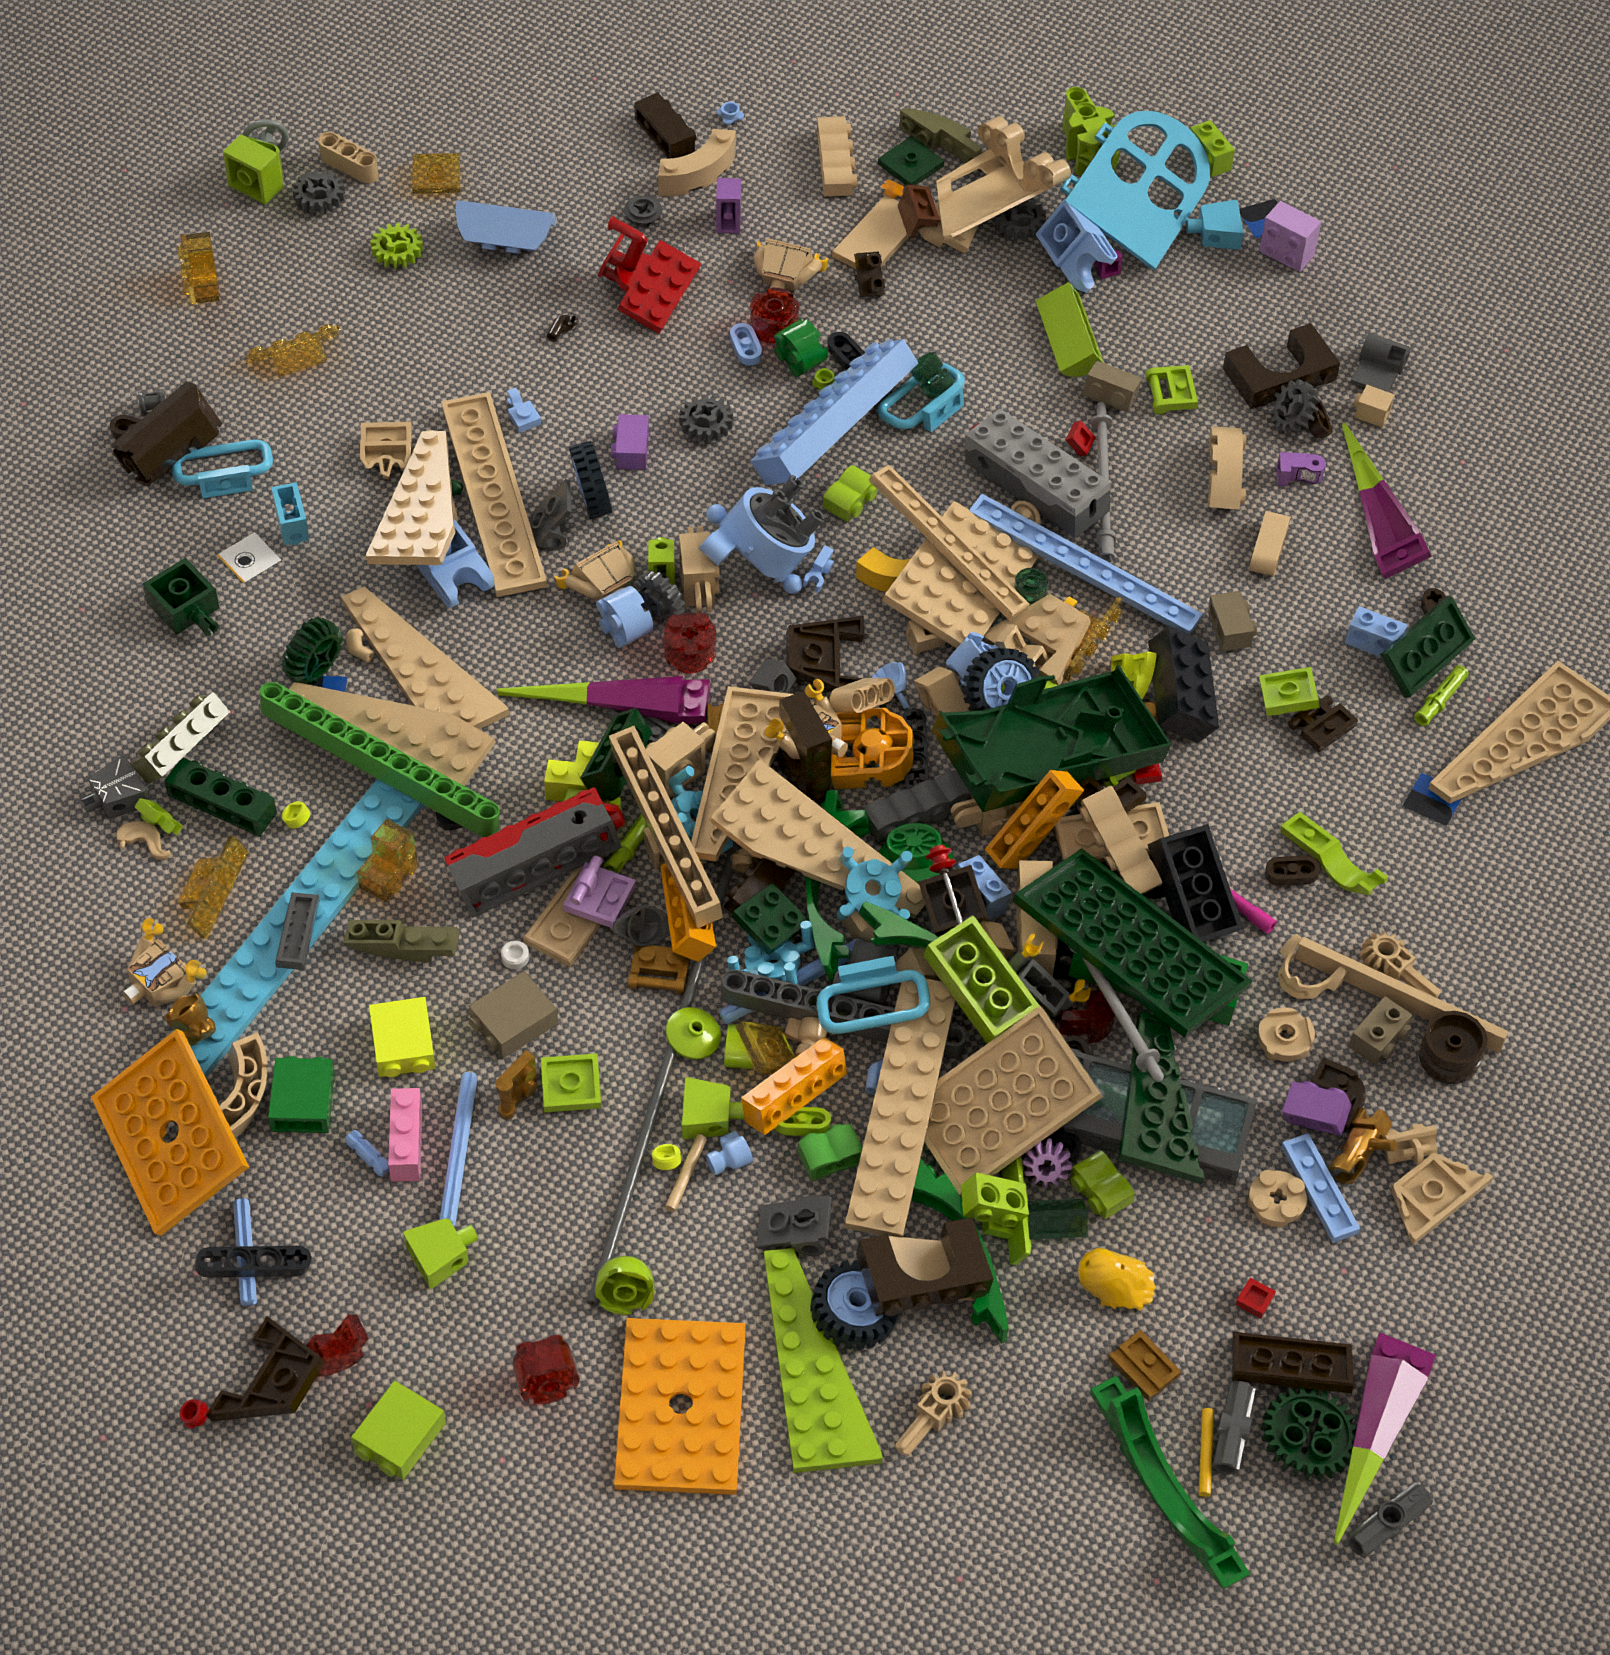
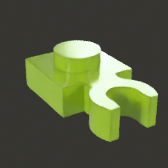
(154, 813)

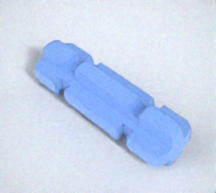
(367, 1153)

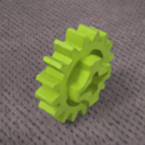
(396, 245)

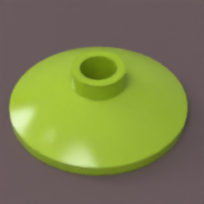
(690, 1042)

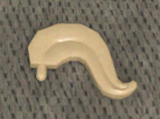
(142, 831)

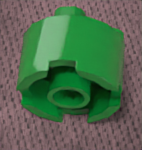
(800, 347)

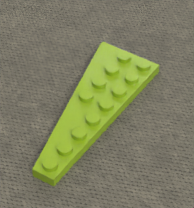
(819, 1400)

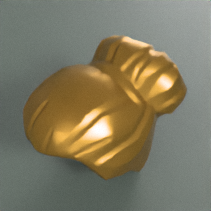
(191, 1017)

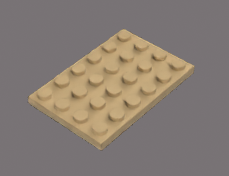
(940, 596)
(1006, 1099)

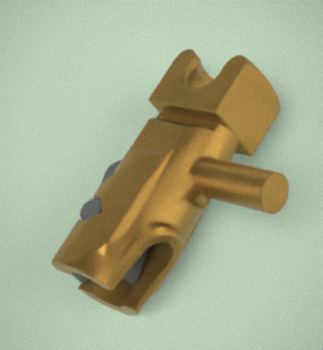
(1362, 1141)

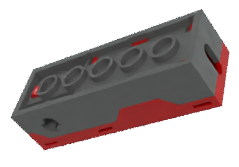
(535, 850)

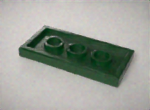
(1427, 646)

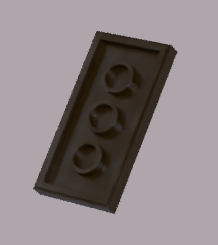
(1292, 1362)

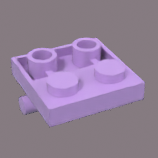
(599, 894)

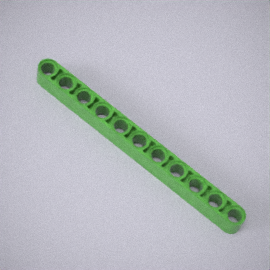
(379, 759)

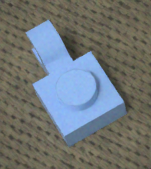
(522, 414)
(821, 566)

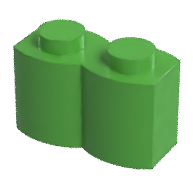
(829, 1151)

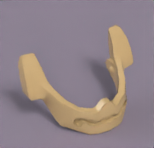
(1292, 984)

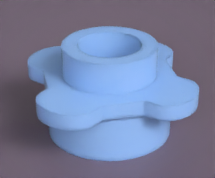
(730, 113)

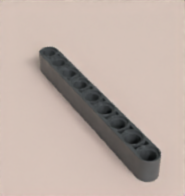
(806, 997)

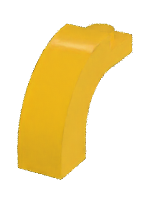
(879, 569)

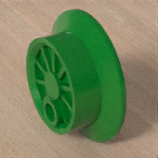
(918, 840)

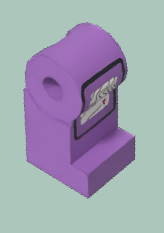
(1299, 468)

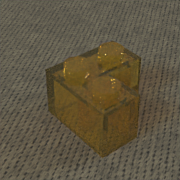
(198, 268)
(391, 860)

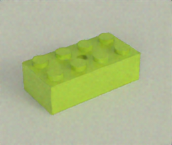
(969, 956)

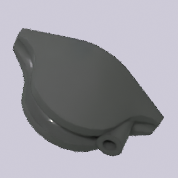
(642, 925)

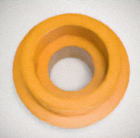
(892, 189)

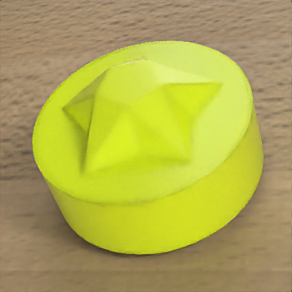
(295, 814)
(666, 1157)

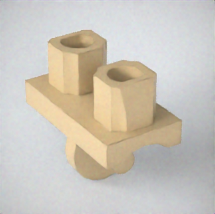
(1412, 1144)

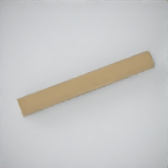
(685, 1173)

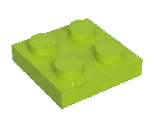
(1289, 691)
(570, 1082)

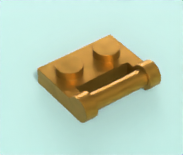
(659, 962)
(516, 1084)

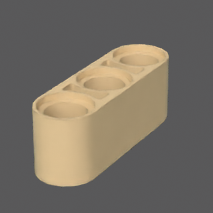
(348, 157)
(1269, 543)
(862, 695)

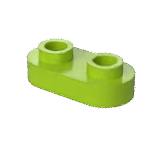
(806, 1121)

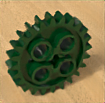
(1283, 1422)

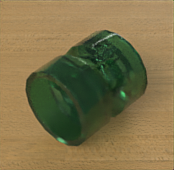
(931, 375)
(1031, 584)

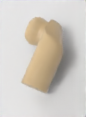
(355, 646)

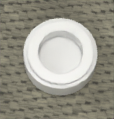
(514, 954)

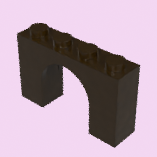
(1260, 384)
(814, 746)
(896, 1291)

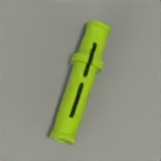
(1436, 702)
(629, 845)

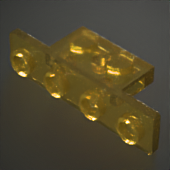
(295, 353)
(1097, 630)
(211, 885)

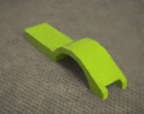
(1330, 855)

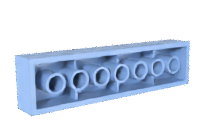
(834, 411)

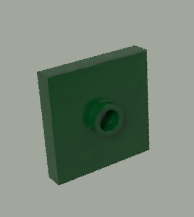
(911, 162)

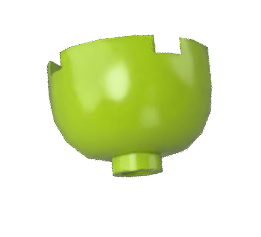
(624, 1285)

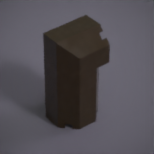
(167, 434)

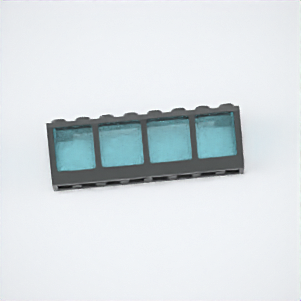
(1218, 1118)

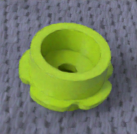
(823, 378)

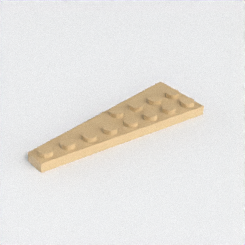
(419, 667)
(736, 750)

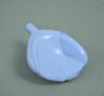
(897, 674)

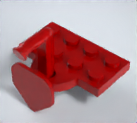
(650, 281)

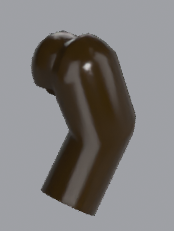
(562, 324)

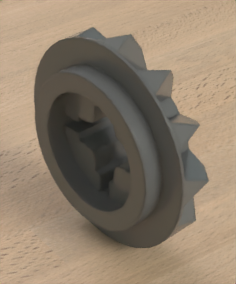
(639, 204)

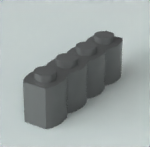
(921, 804)

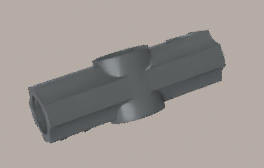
(1234, 1428)
(1377, 1531)

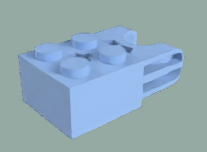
(1075, 245)
(459, 566)

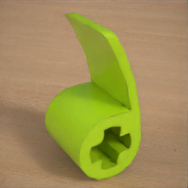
(735, 1050)

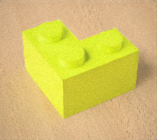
(567, 774)

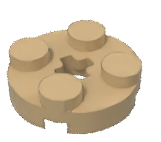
(1278, 1047)
(1280, 1183)

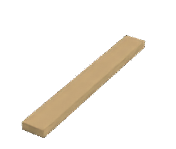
(949, 542)
(1384, 985)

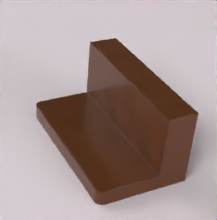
(917, 209)

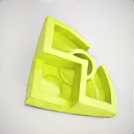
(1137, 668)

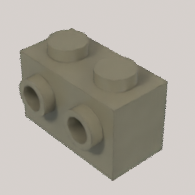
(1111, 386)
(1231, 620)
(1381, 1031)

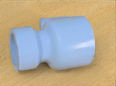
(734, 1154)

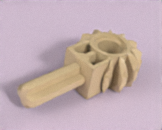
(1397, 963)
(934, 1411)

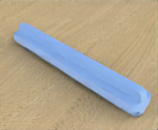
(243, 1236)

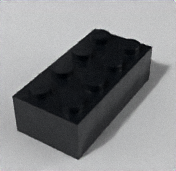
(1183, 685)
(1196, 883)

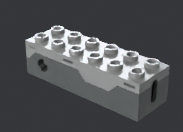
(1037, 472)

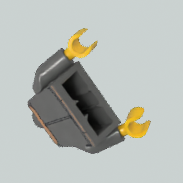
(1042, 985)

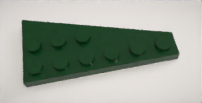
(1157, 1114)

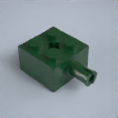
(183, 598)

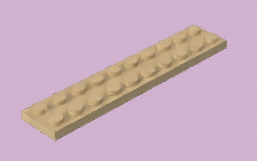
(493, 494)
(900, 1114)

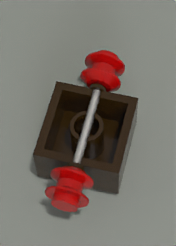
(951, 894)

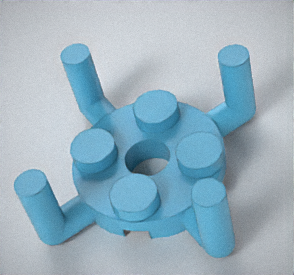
(688, 802)
(874, 871)
(787, 955)

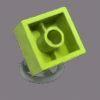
(255, 161)

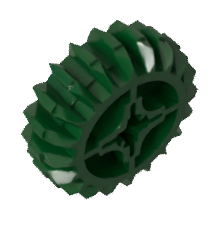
(312, 651)

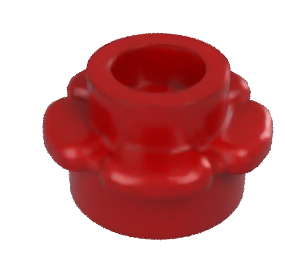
(193, 1413)

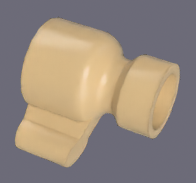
(806, 1031)

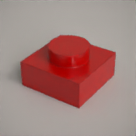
(1080, 438)
(1147, 774)
(1255, 1298)

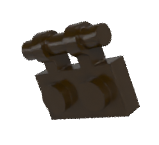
(1327, 728)

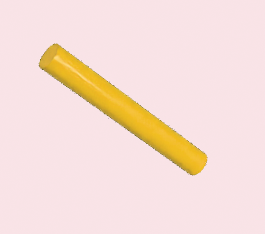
(1206, 1452)

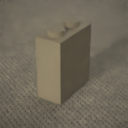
(512, 1015)

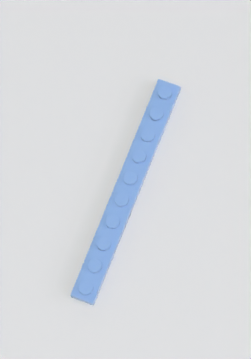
(1087, 566)

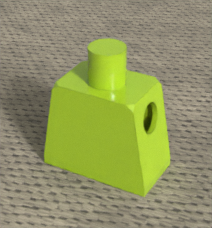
(662, 557)
(708, 1109)
(439, 1249)

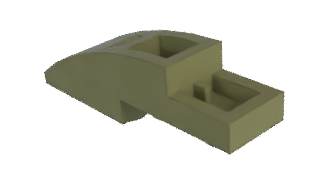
(939, 131)
(401, 942)

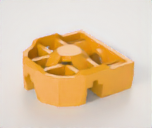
(887, 746)

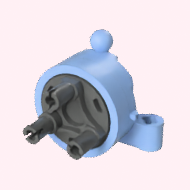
(766, 532)

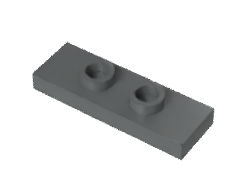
(297, 931)

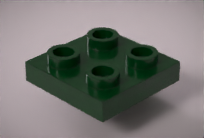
(769, 919)

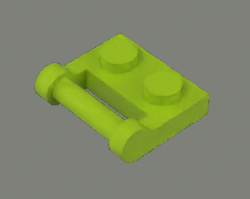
(1179, 386)

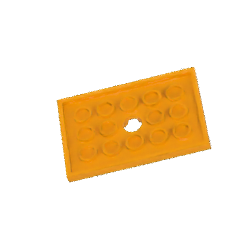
(136, 1108)
(673, 1449)

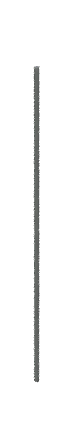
(657, 1096)

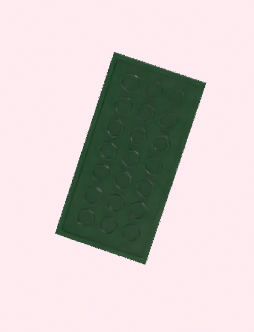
(1132, 942)

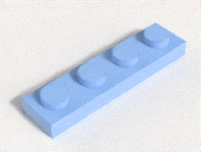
(1320, 1188)

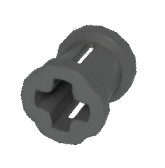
(150, 400)

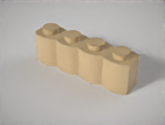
(835, 156)
(1119, 840)

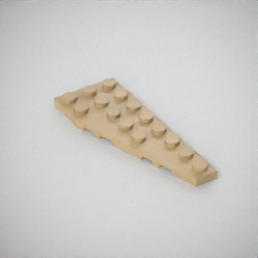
(420, 513)
(1542, 723)
(422, 733)
(789, 828)

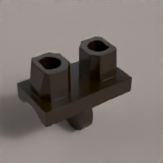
(869, 274)

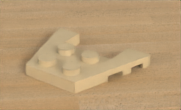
(1049, 625)

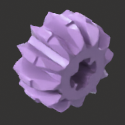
(1058, 1166)

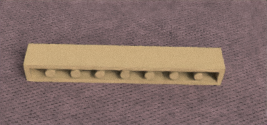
(666, 827)

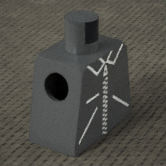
(115, 789)

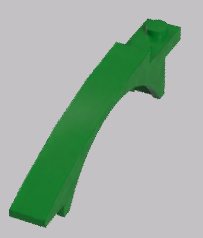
(894, 929)
(827, 940)
(943, 1197)
(1131, 1425)

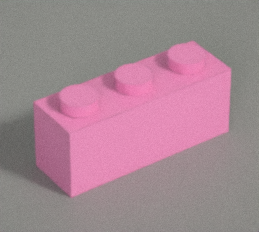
(405, 1134)

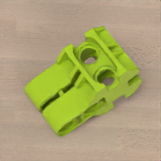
(1080, 125)

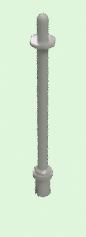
(1105, 537)
(1146, 1057)

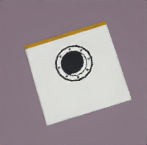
(249, 557)

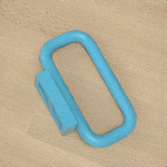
(934, 412)
(224, 480)
(866, 976)

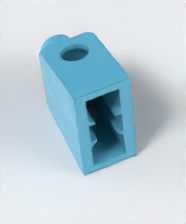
(1218, 225)
(294, 523)

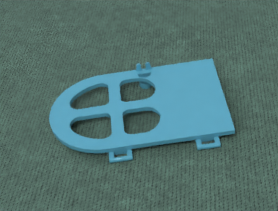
(1125, 208)

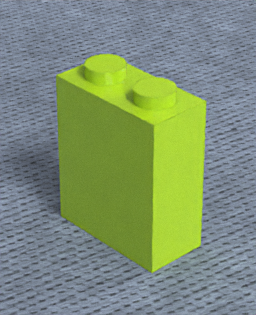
(398, 1430)

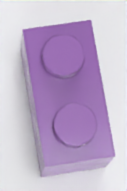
(728, 205)
(631, 441)
(1317, 1107)

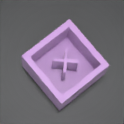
(1290, 236)

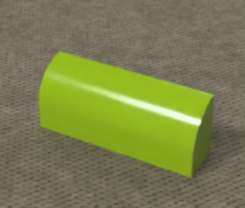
(1069, 331)

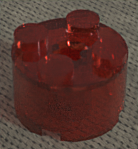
(772, 312)
(689, 642)
(545, 1369)

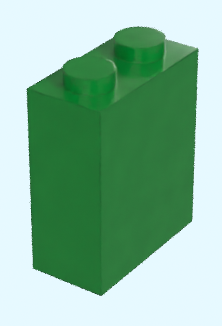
(301, 1095)

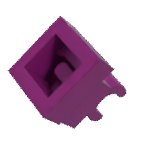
(1106, 270)

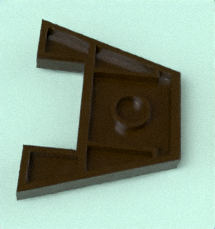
(815, 649)
(279, 1382)

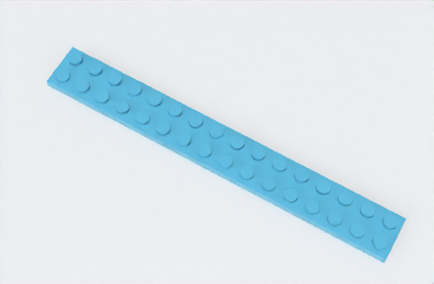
(251, 973)

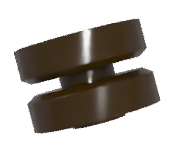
(1452, 1047)

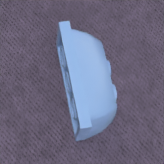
(503, 226)

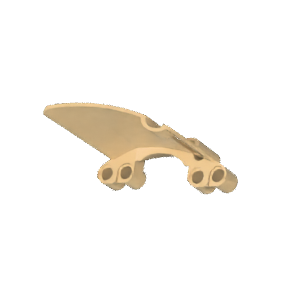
(1006, 179)

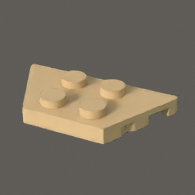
(1434, 1193)

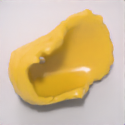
(1116, 1279)

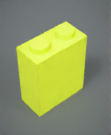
(402, 1037)

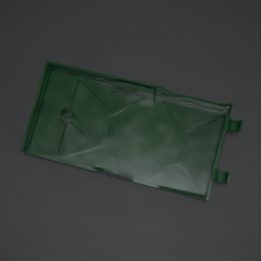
(1075, 727)

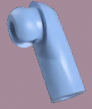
(873, 1077)

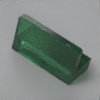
(1057, 1219)

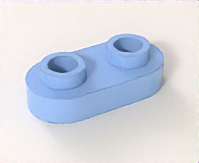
(745, 344)

